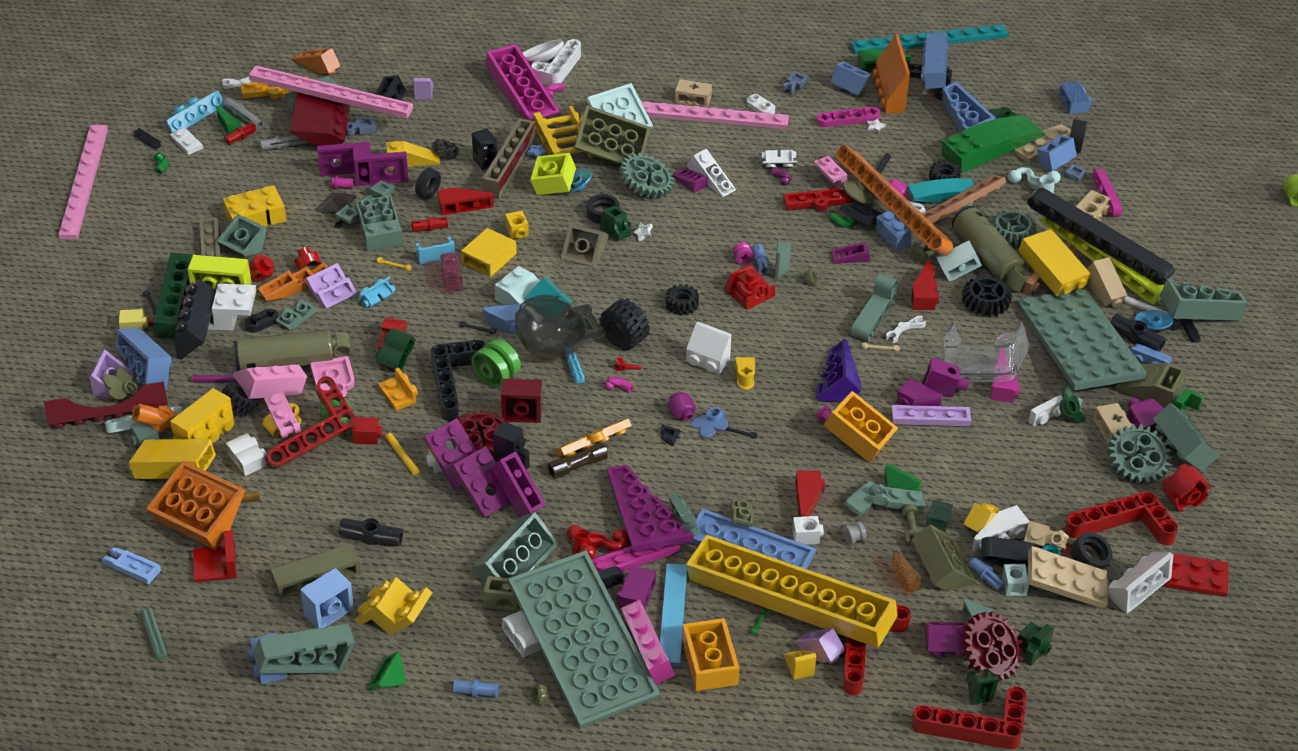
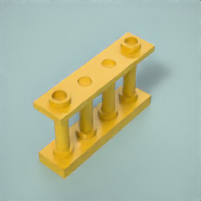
(546, 133)

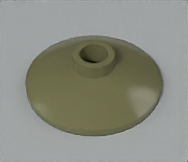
(858, 192)

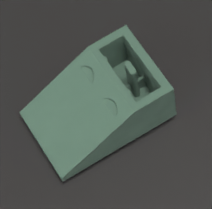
(379, 223)

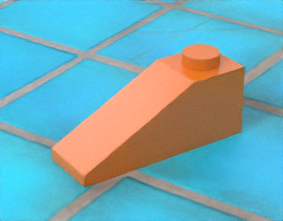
(320, 61)

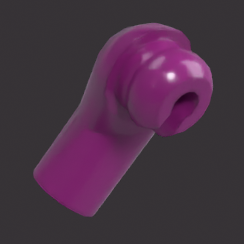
(785, 176)

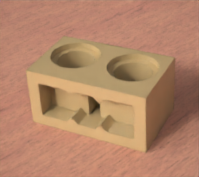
(1095, 205)

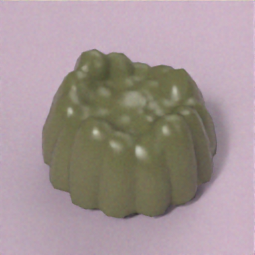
(811, 277)
(539, 694)

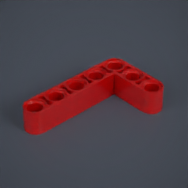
(317, 430)
(1123, 511)
(856, 651)
(976, 728)

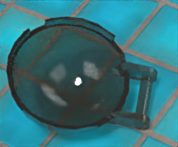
(554, 327)

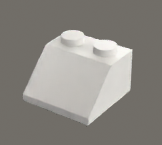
(709, 348)

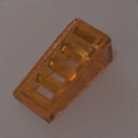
(906, 574)

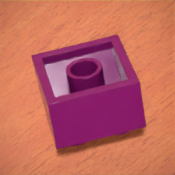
(944, 637)

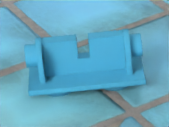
(370, 297)

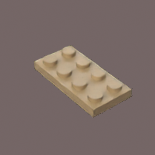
(1067, 577)

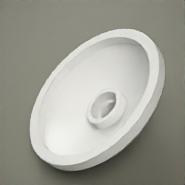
(544, 51)

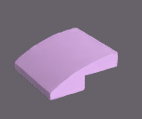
(330, 286)

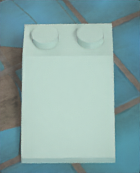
(515, 286)

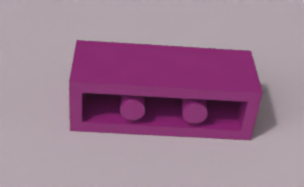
(517, 485)

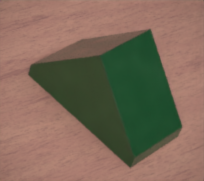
(981, 686)

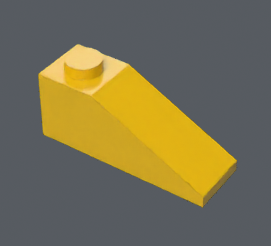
(415, 154)

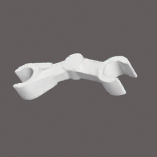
(230, 83)
(913, 323)

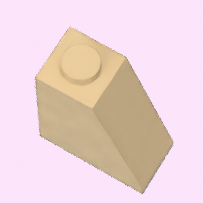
(1106, 283)

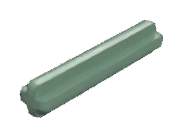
(153, 633)

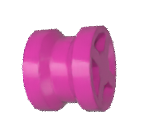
(743, 253)

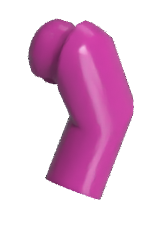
(554, 88)
(619, 382)

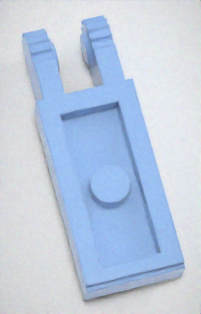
(132, 565)

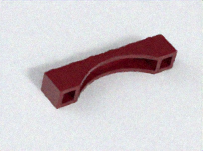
(63, 410)

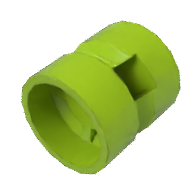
(1290, 187)

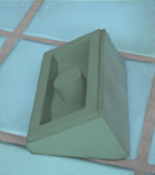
(782, 259)

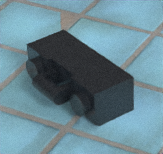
(508, 440)

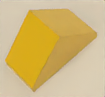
(801, 663)

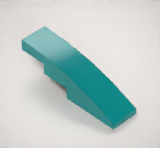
(937, 190)

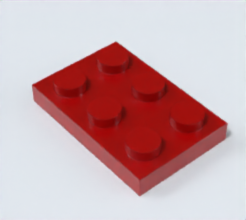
(1199, 575)

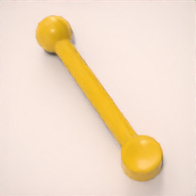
(380, 260)

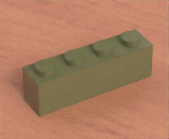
(294, 576)

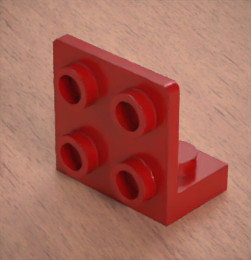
(218, 563)

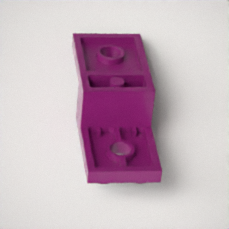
(358, 160)
(467, 466)

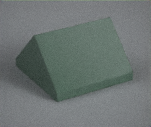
(244, 236)

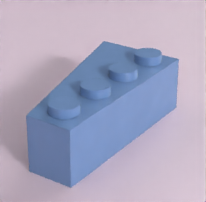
(963, 107)
(143, 356)

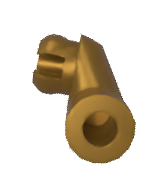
(250, 496)

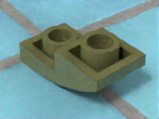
(741, 512)

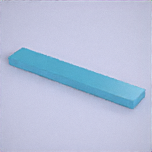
(673, 612)

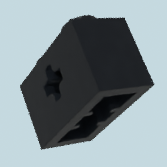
(484, 148)

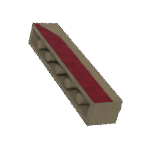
(509, 157)

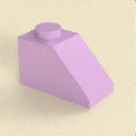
(823, 643)

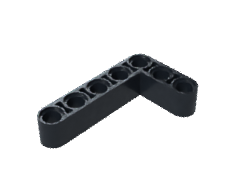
(443, 359)

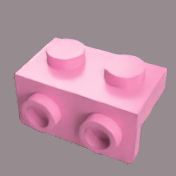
(832, 171)

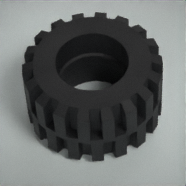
(624, 324)

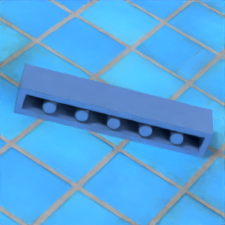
(934, 60)

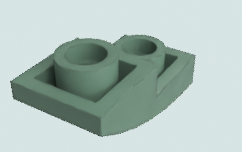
(292, 318)
(861, 500)

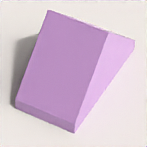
(423, 88)

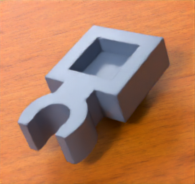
(794, 81)
(362, 125)

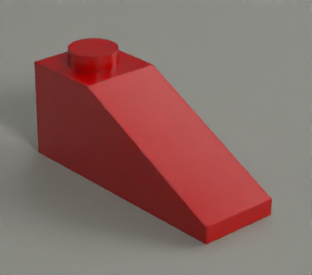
(463, 200)
(808, 491)

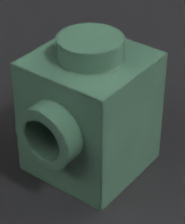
(143, 432)

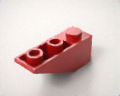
(924, 290)

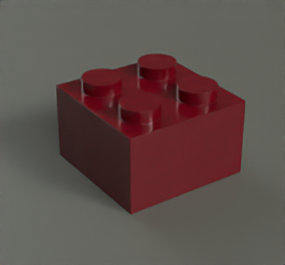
(521, 400)

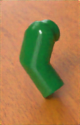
(162, 163)
(842, 222)

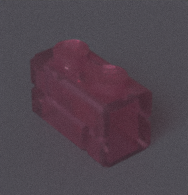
(451, 272)

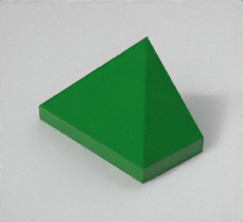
(227, 121)
(899, 479)
(388, 674)

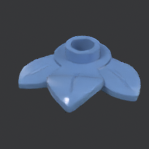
(711, 422)

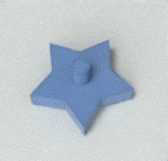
(536, 151)

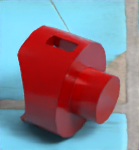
(306, 257)
(262, 265)

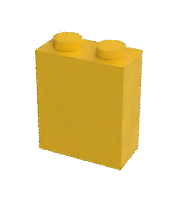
(488, 252)

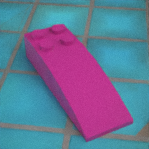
(519, 82)

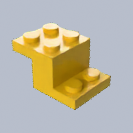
(392, 605)

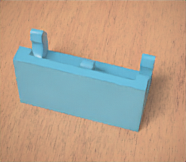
(433, 253)

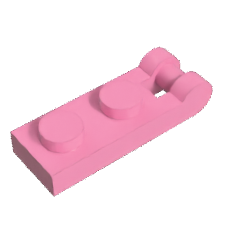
(282, 414)

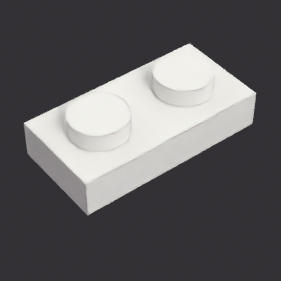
(186, 141)
(1045, 411)

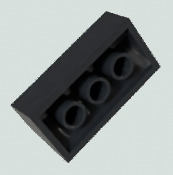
(194, 318)

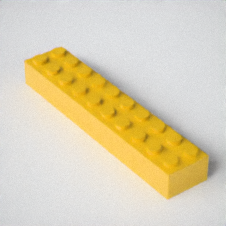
(792, 590)

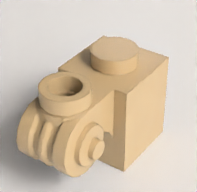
(1044, 536)

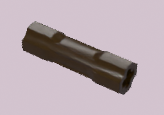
(589, 456)

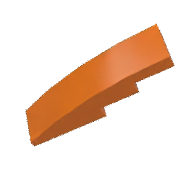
(288, 283)

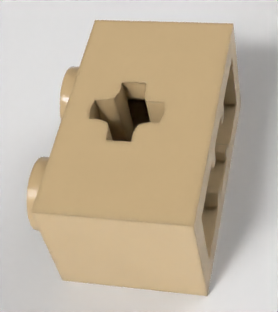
(693, 93)
(1110, 419)

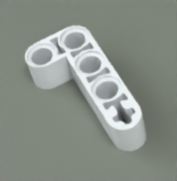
(561, 64)

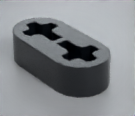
(261, 320)
(611, 576)

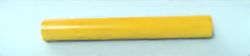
(402, 454)

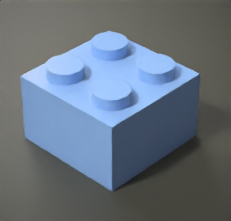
(327, 599)

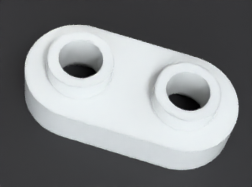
(760, 104)

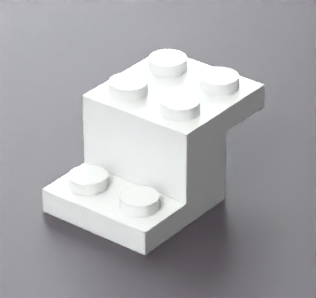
(228, 303)

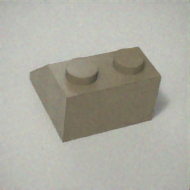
(584, 245)

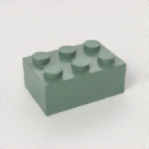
(1185, 437)

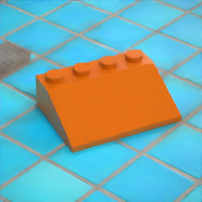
(892, 77)
(197, 504)

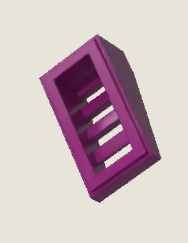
(694, 180)
(860, 250)

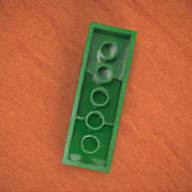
(989, 141)

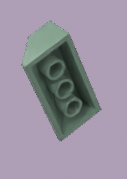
(518, 550)

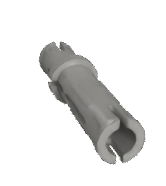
(239, 110)
(265, 144)

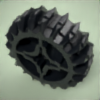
(986, 296)

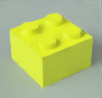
(553, 174)

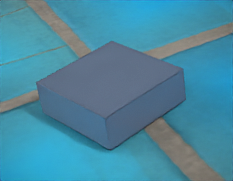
(1075, 173)

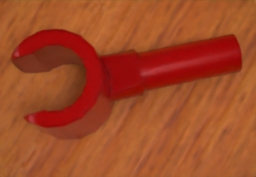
(622, 366)

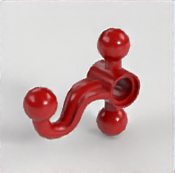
(585, 540)

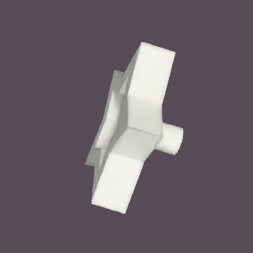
(875, 125)
(643, 231)

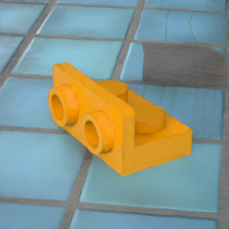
(399, 390)

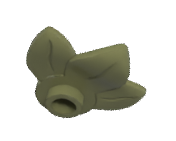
(120, 384)

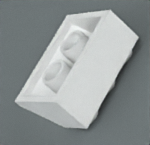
(1141, 580)

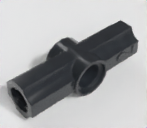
(1138, 332)
(371, 531)

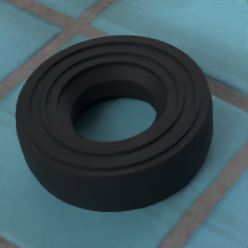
(421, 183)

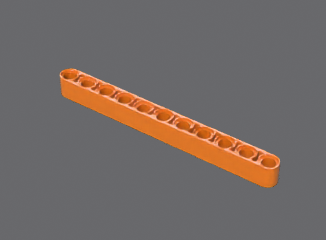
(894, 201)

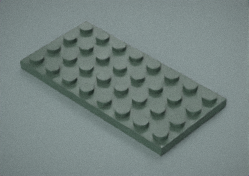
(1081, 339)
(583, 639)

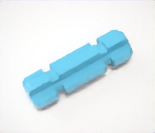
(575, 369)

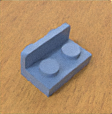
(1148, 356)

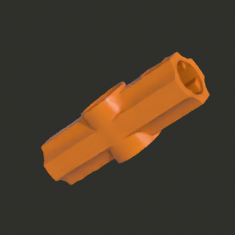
(158, 418)

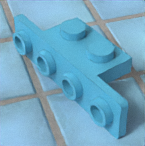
(193, 111)

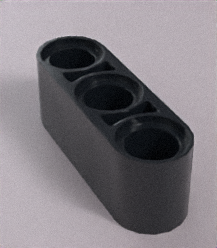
(1005, 551)

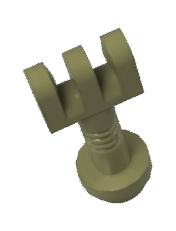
(910, 512)

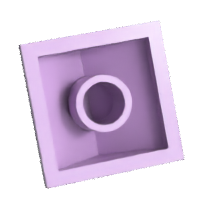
(107, 365)

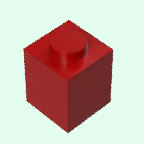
(366, 431)

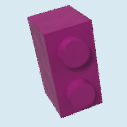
(637, 585)

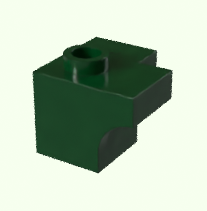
(615, 223)
(1035, 641)

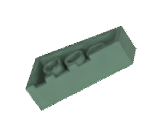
(305, 651)

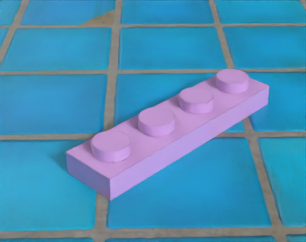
(931, 415)

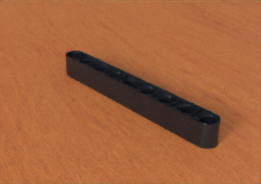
(1101, 236)

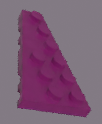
(644, 516)

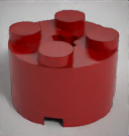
(1186, 487)

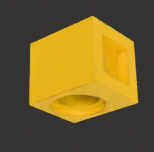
(517, 225)

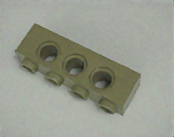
(499, 595)

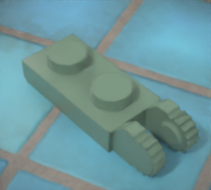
(896, 497)
(683, 514)

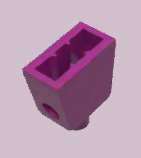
(944, 378)
(1143, 413)

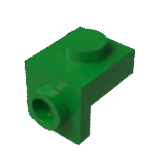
(1188, 398)

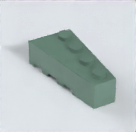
(1202, 302)

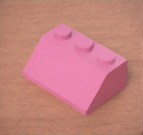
(266, 381)

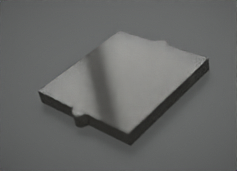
(335, 202)

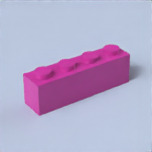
(648, 642)

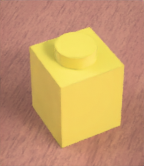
(133, 319)

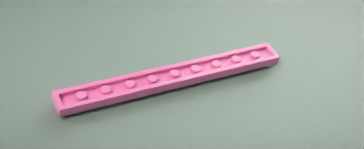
(331, 92)
(715, 115)
(83, 182)

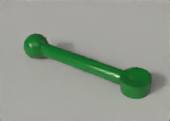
(753, 631)

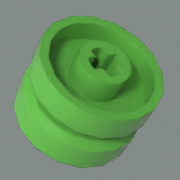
(496, 362)

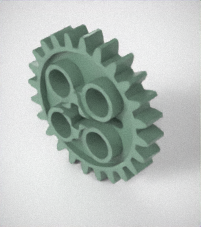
(646, 175)
(1131, 439)

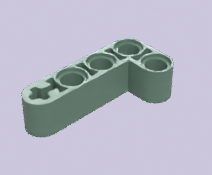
(878, 306)

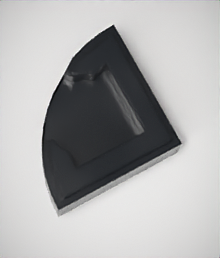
(670, 434)

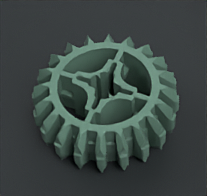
(1014, 226)

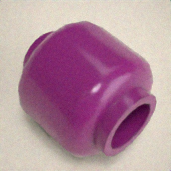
(681, 406)

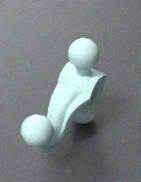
(1045, 181)

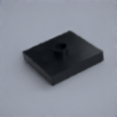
(861, 212)

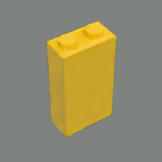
(1054, 262)
(162, 457)

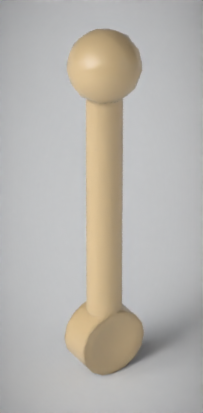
(896, 348)

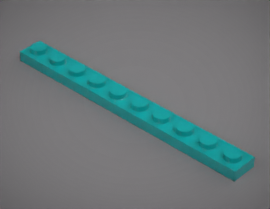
(917, 40)

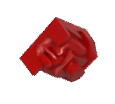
(748, 287)

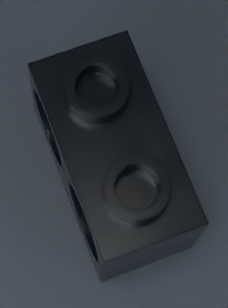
(391, 87)

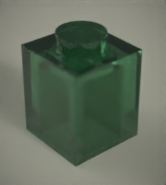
(939, 515)

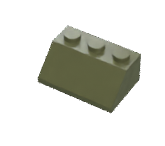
(942, 559)

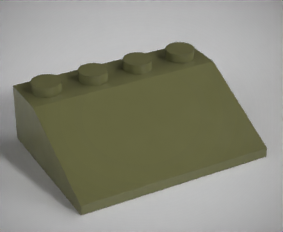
(610, 135)

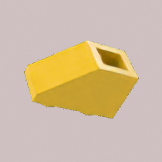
(980, 516)

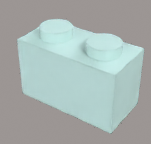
(959, 261)

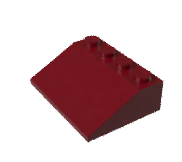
(319, 120)

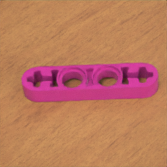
(825, 119)
(1104, 185)

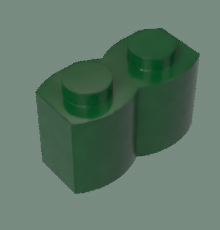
(395, 349)

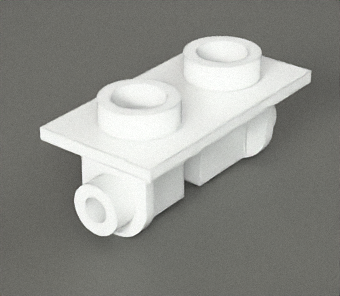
(772, 159)

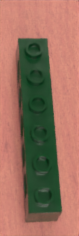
(172, 295)

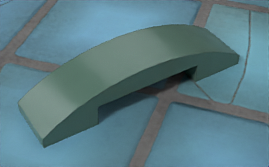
(351, 215)

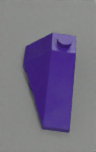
(840, 375)

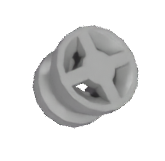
(854, 533)

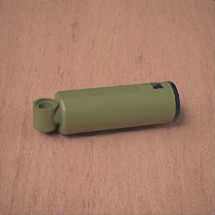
(991, 247)
(291, 349)

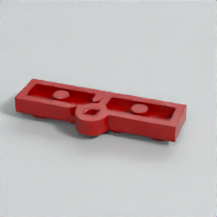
(818, 199)

